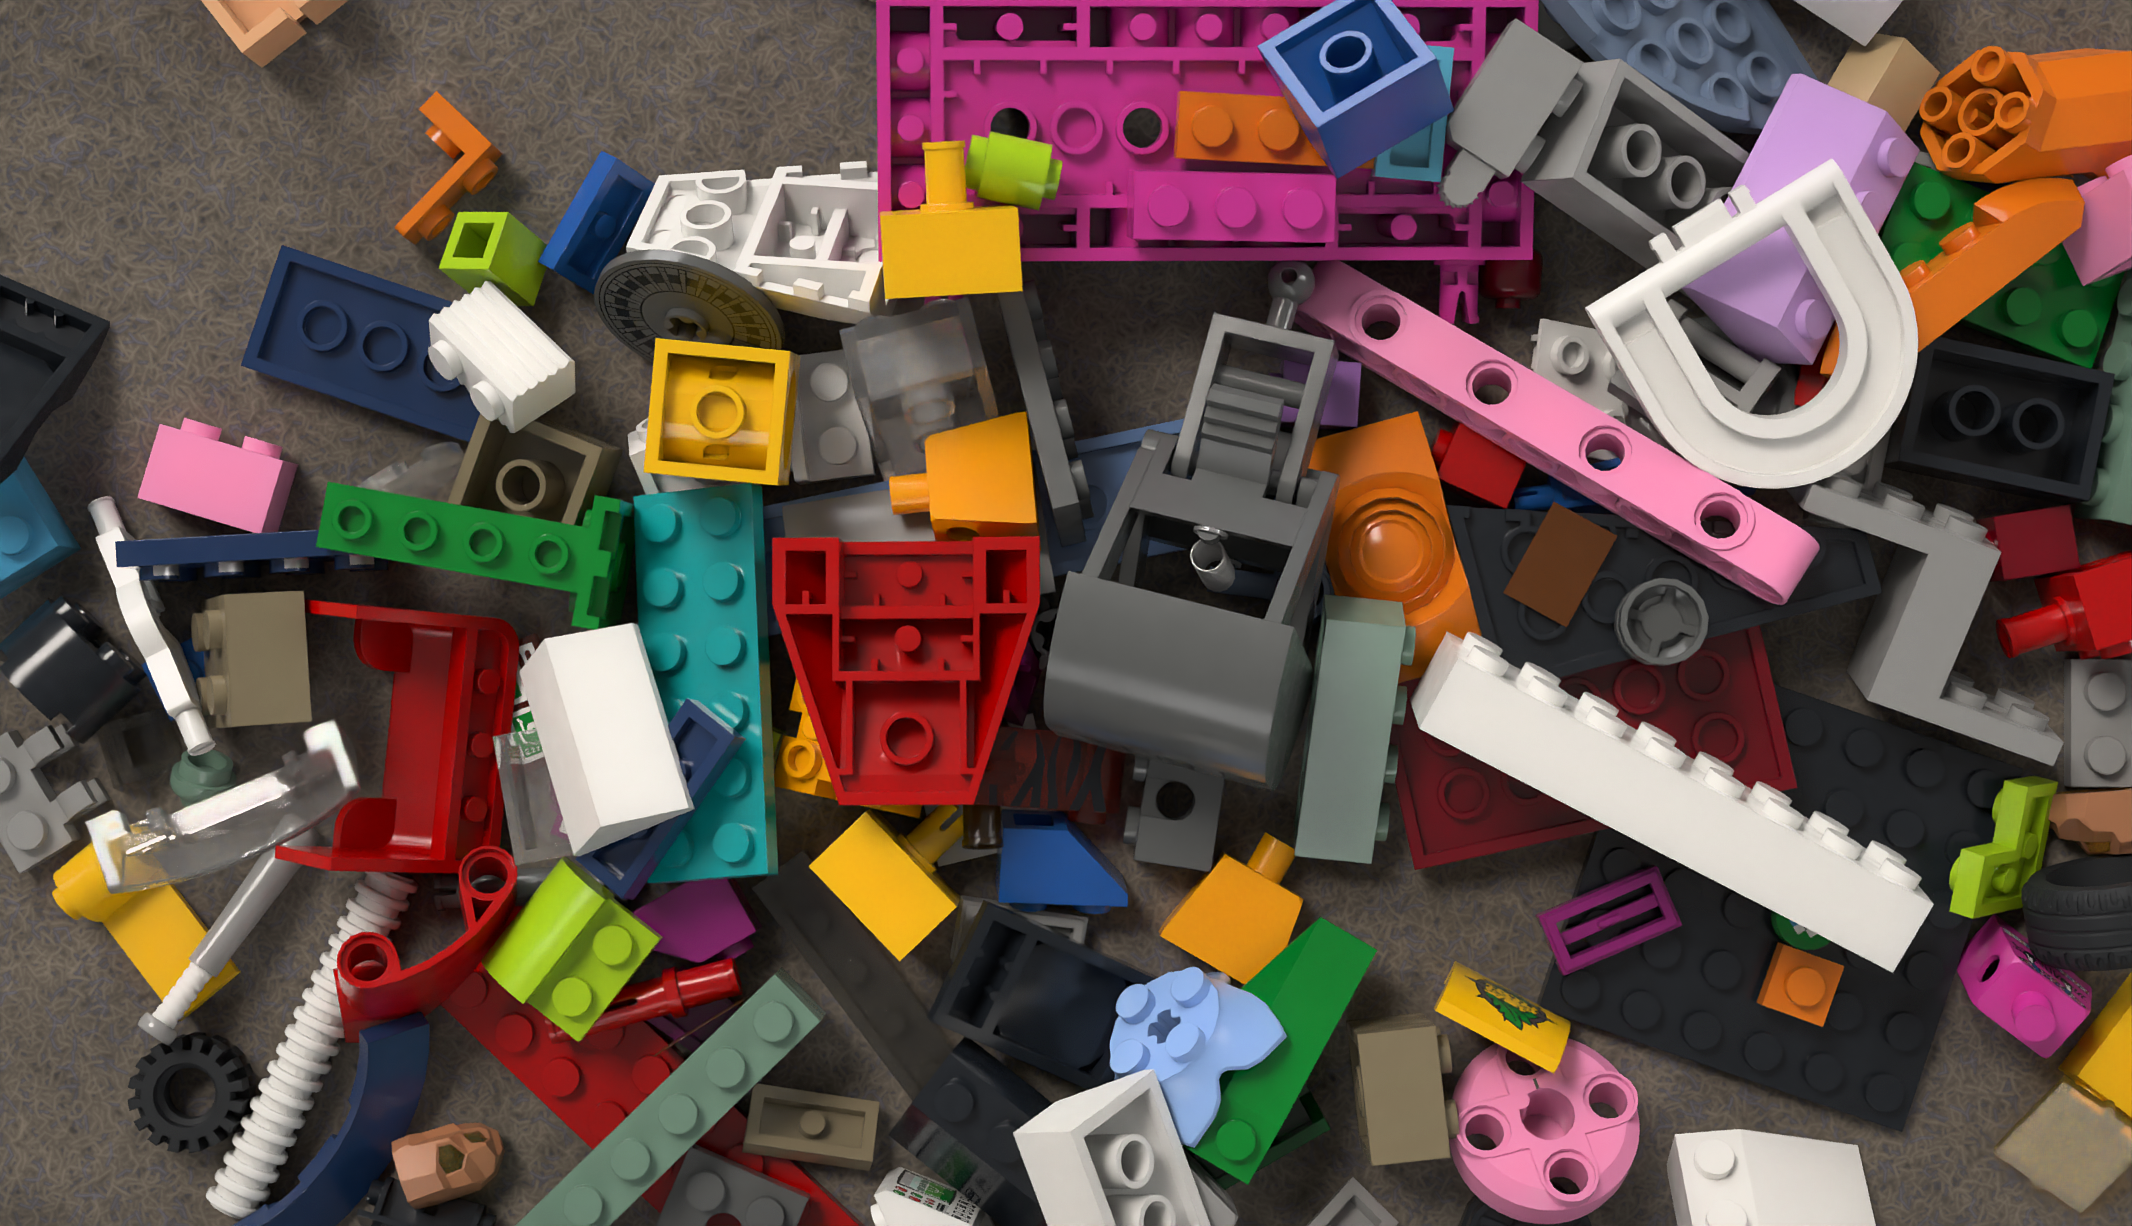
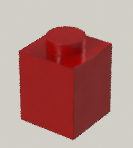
(1475, 466)

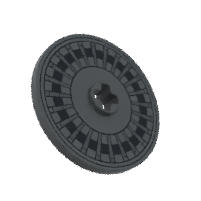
(685, 300)

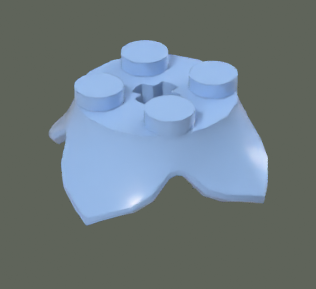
(1190, 1033)

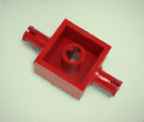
(2079, 612)

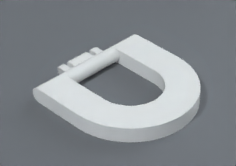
(1858, 284)

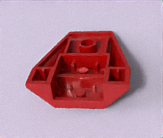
(906, 656)

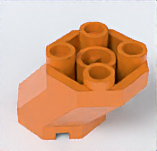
(2030, 115)

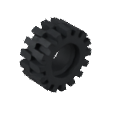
(154, 1099)

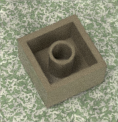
(535, 472)
(253, 659)
(1400, 1088)

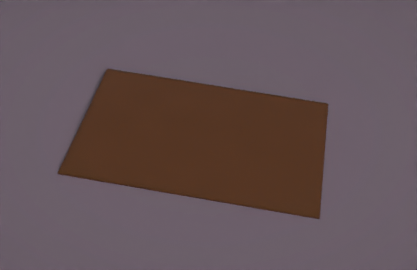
(1560, 564)
(702, 1024)

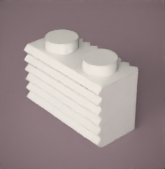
(500, 357)

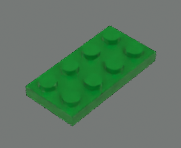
(2037, 310)

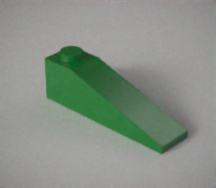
(1307, 993)

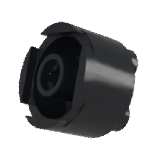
(67, 669)

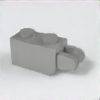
(1504, 109)

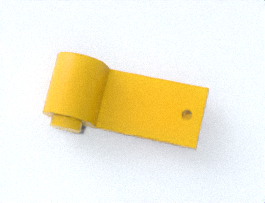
(150, 925)

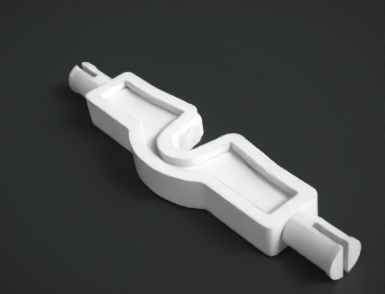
(161, 650)

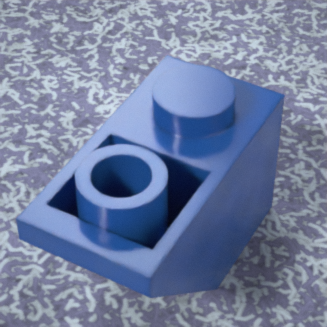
(1054, 863)

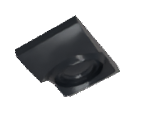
(42, 362)
(1035, 995)

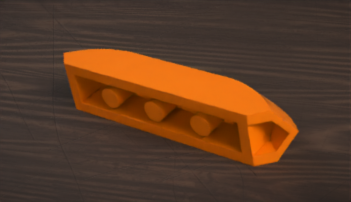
(1979, 258)

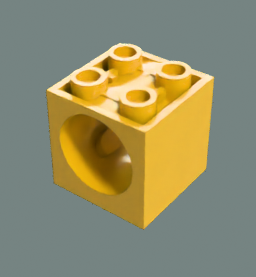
(721, 412)

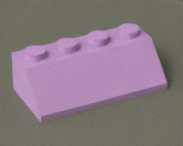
(1766, 292)

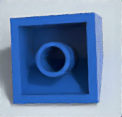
(1357, 80)

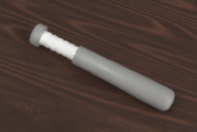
(227, 933)

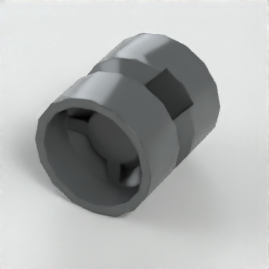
(1661, 622)

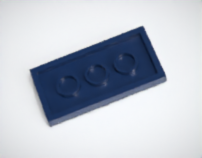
(356, 342)

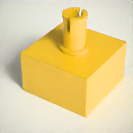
(949, 241)
(893, 876)

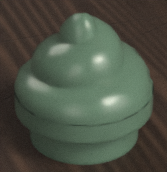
(202, 776)

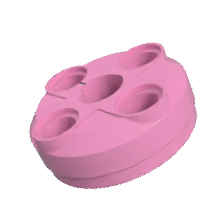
(1544, 1133)

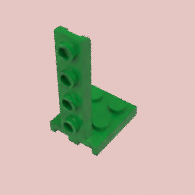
(584, 559)

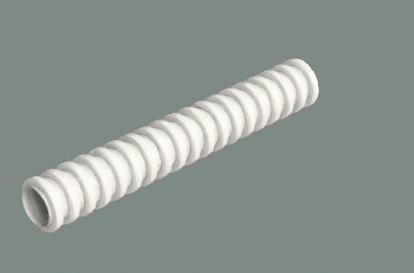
(302, 1056)

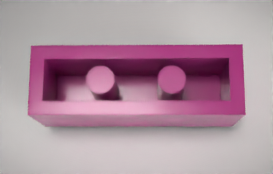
(1231, 206)

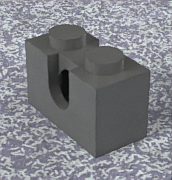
(1180, 840)

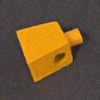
(974, 482)
(1238, 911)

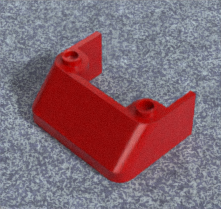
(440, 761)

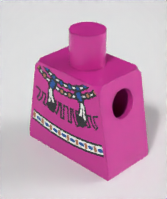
(2023, 994)

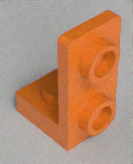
(470, 173)

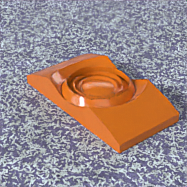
(1395, 532)

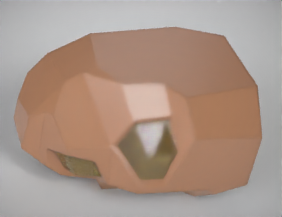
(2094, 819)
(447, 1162)

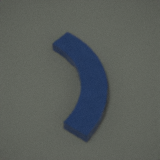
(382, 1107)

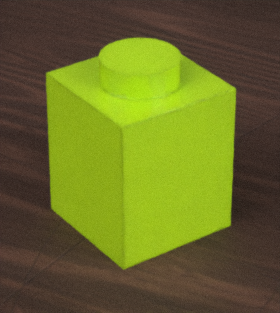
(495, 250)

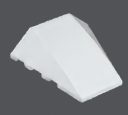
(791, 235)

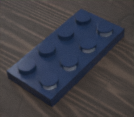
(236, 556)

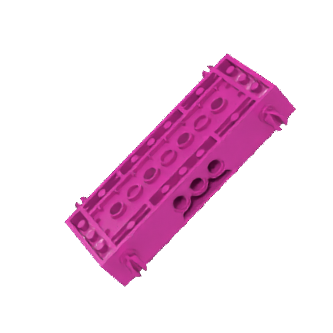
(1092, 62)

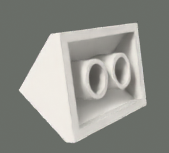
(604, 735)

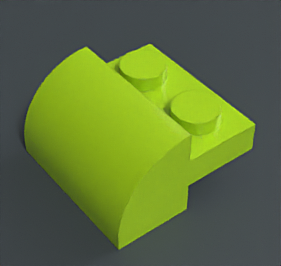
(570, 949)

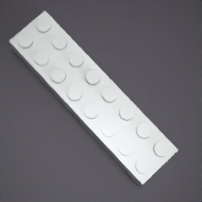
(1670, 800)

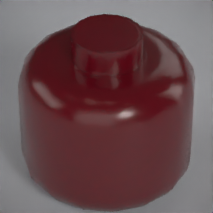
(1511, 281)

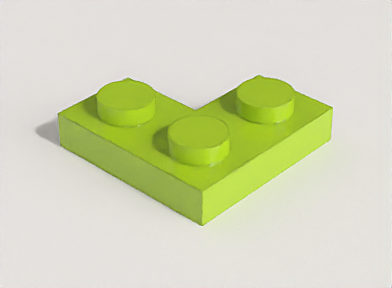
(1992, 875)

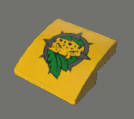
(1503, 1017)

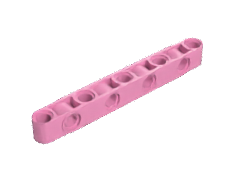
(1558, 432)

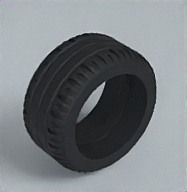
(2081, 913)

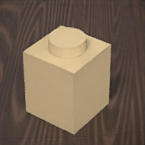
(1886, 75)

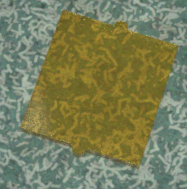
(2070, 1144)

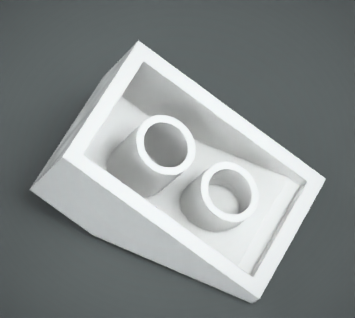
(1766, 1181)

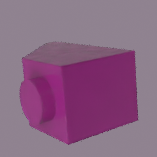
(702, 920)

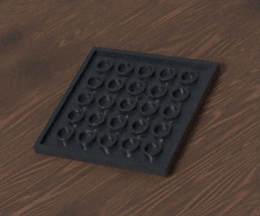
(1701, 981)

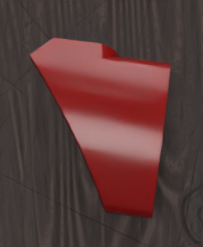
(384, 992)

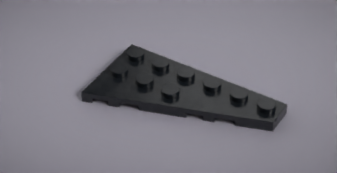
(1496, 540)

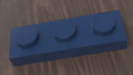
(704, 751)

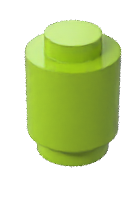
(1012, 170)

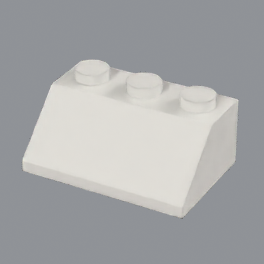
(1111, 1159)

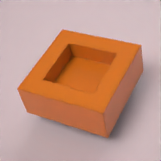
(1800, 984)

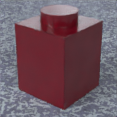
(2032, 542)

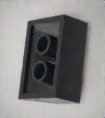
(965, 1132)

